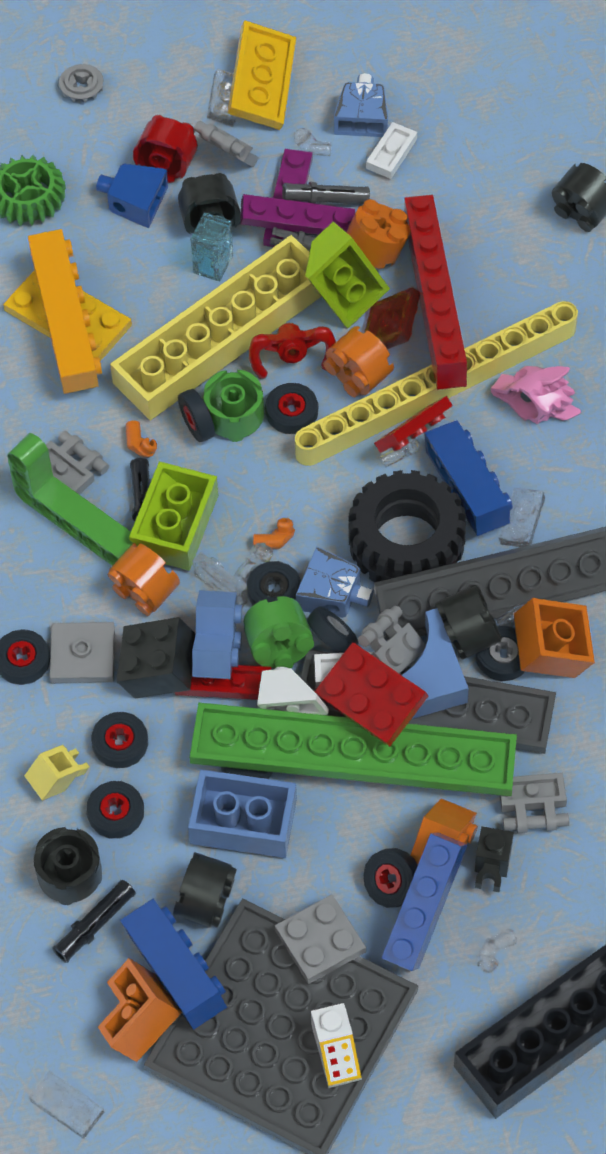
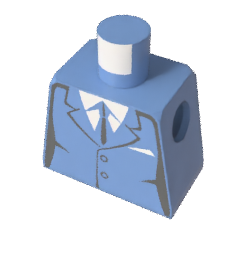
(361, 109)
(332, 585)

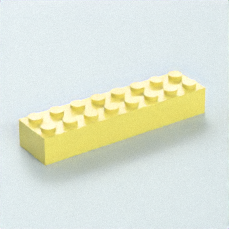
(215, 329)

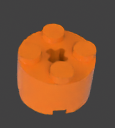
(379, 232)
(358, 361)
(143, 578)

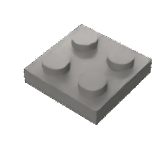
(320, 939)

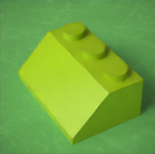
(343, 275)
(175, 513)

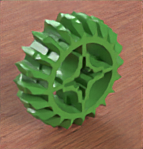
(30, 198)

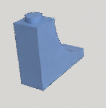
(438, 670)

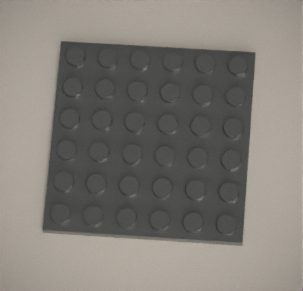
(262, 1050)

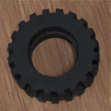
(405, 496)

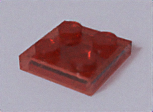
(394, 317)

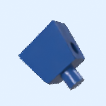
(135, 192)

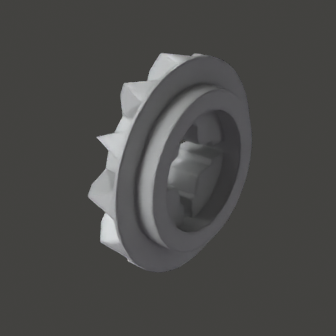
(84, 74)

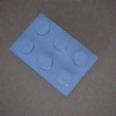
(242, 813)

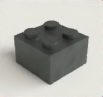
(156, 658)

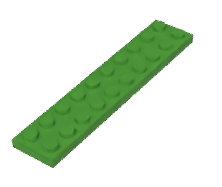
(344, 750)

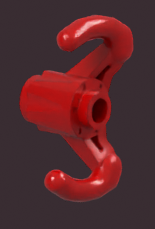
(289, 343)

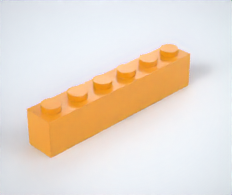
(63, 311)

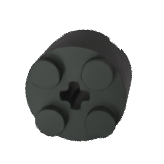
(210, 195)
(581, 196)
(469, 621)
(84, 866)
(203, 890)

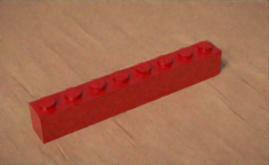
(436, 294)

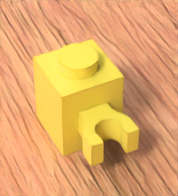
(54, 771)

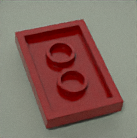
(371, 694)

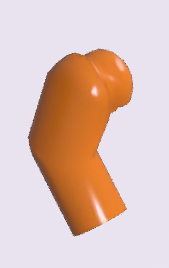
(136, 443)
(279, 536)

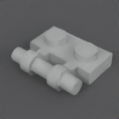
(226, 142)
(67, 469)
(403, 642)
(532, 793)

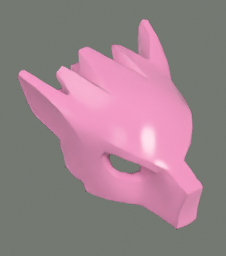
(544, 387)

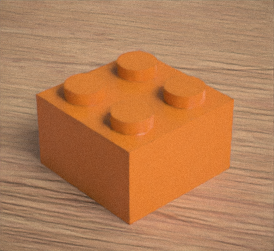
(553, 638)

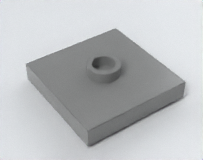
(82, 652)

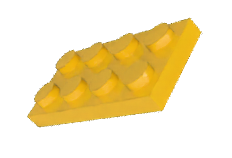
(262, 75)
(106, 323)

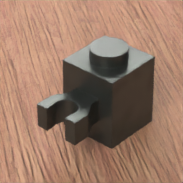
(493, 856)

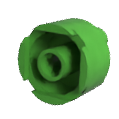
(234, 403)
(277, 632)

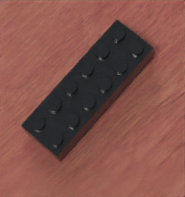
(538, 1037)

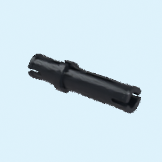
(139, 473)
(84, 930)

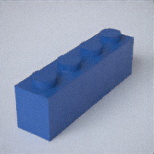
(466, 472)
(424, 901)
(174, 964)

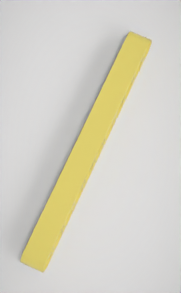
(422, 384)

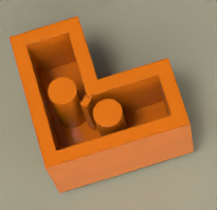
(448, 820)
(142, 1013)

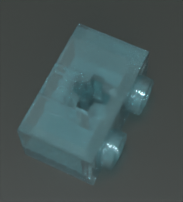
(212, 246)

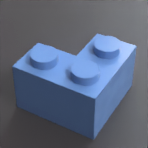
(216, 637)

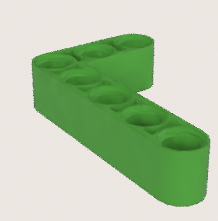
(61, 505)

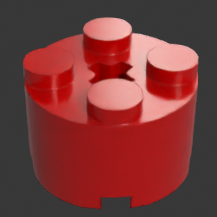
(166, 145)

